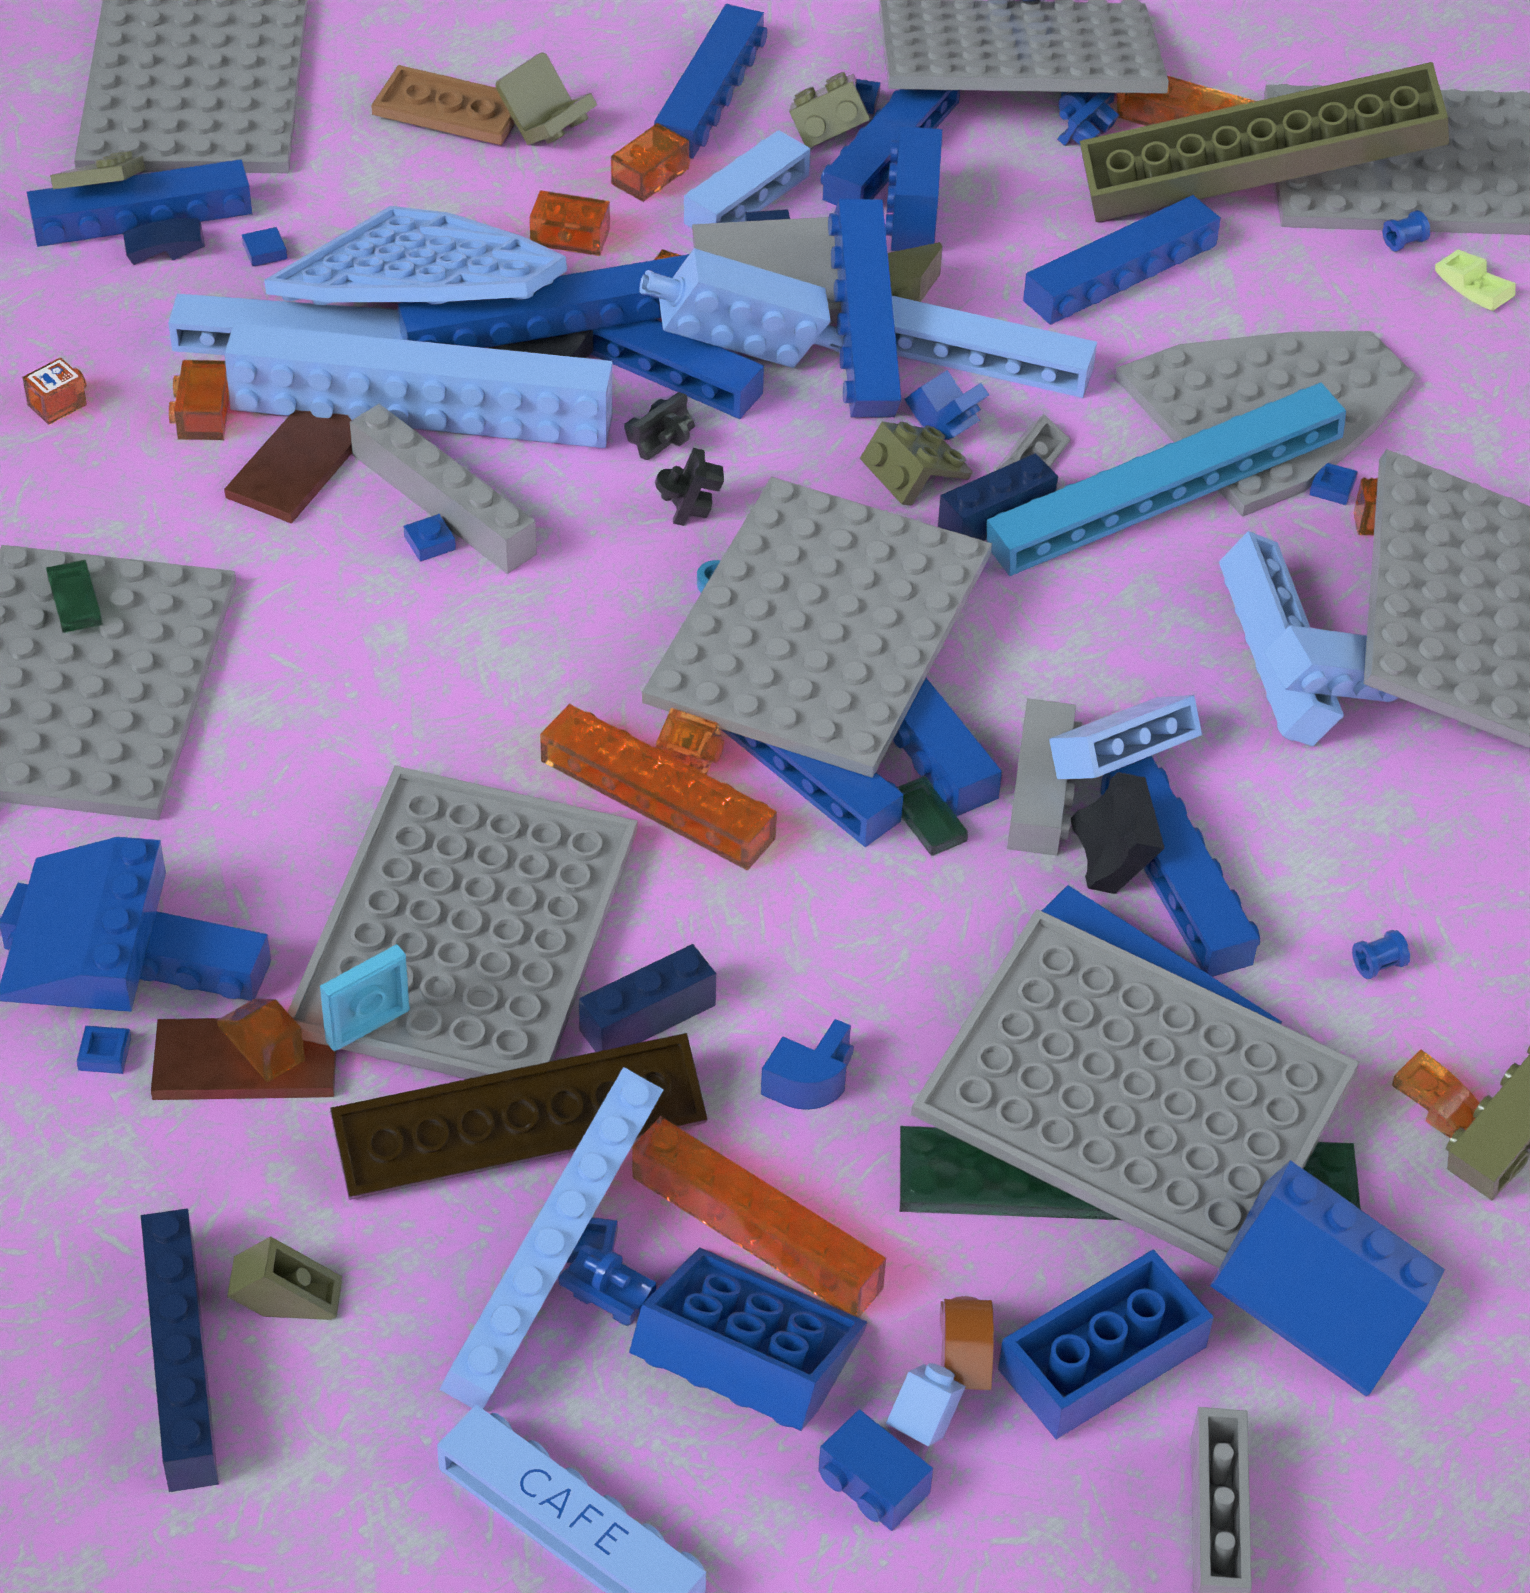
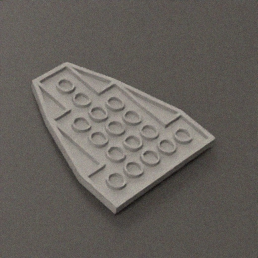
(1216, 380)

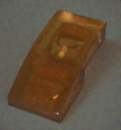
(1438, 1091)

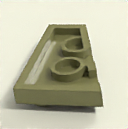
(111, 168)

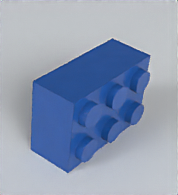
(913, 187)

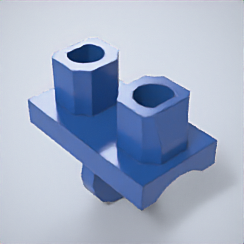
(1081, 115)
(607, 1283)

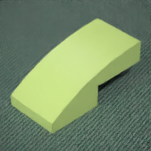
(1470, 278)

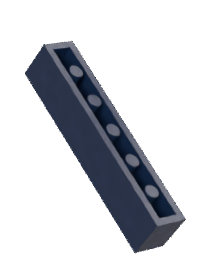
(178, 1351)

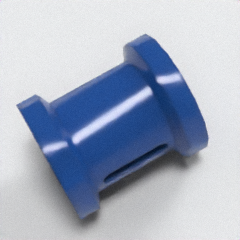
(1407, 230)
(1381, 954)

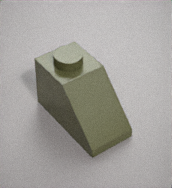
(914, 270)
(283, 1283)

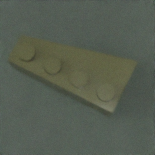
(1498, 1139)

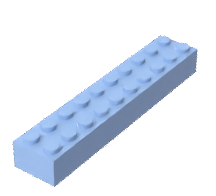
(421, 384)

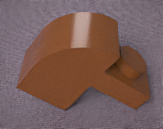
(968, 1340)

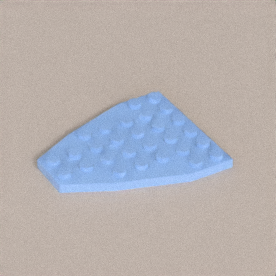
(419, 259)

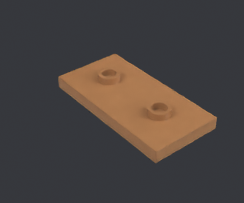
(444, 105)

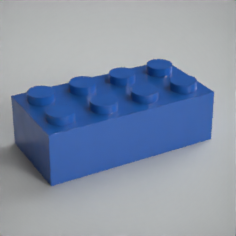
(1104, 1343)

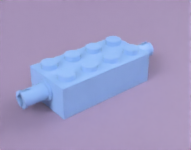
(743, 308)

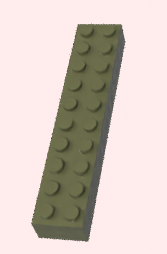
(1265, 141)

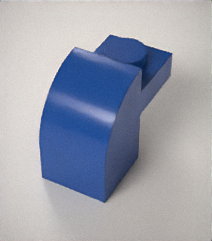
(945, 406)
(807, 1076)

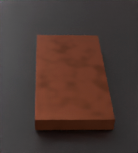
(293, 465)
(202, 1063)

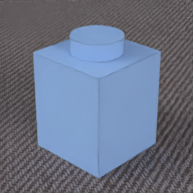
(926, 1403)

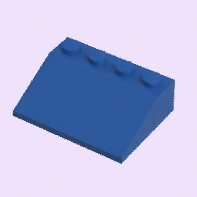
(86, 926)
(1327, 1277)
(746, 1338)

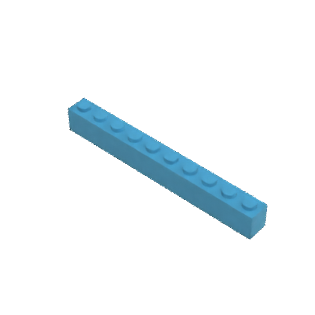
(1165, 478)

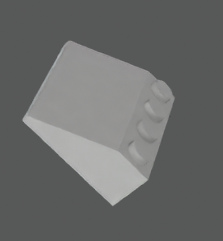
(782, 246)

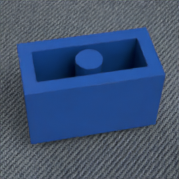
(874, 1470)

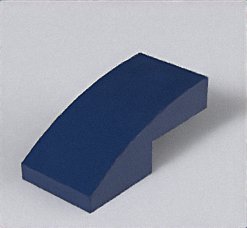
(174, 236)

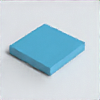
(365, 997)

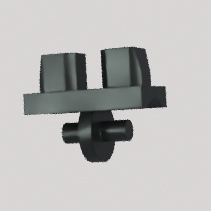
(663, 425)
(685, 485)

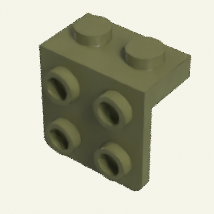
(541, 101)
(828, 110)
(908, 455)

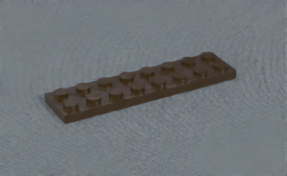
(503, 1116)

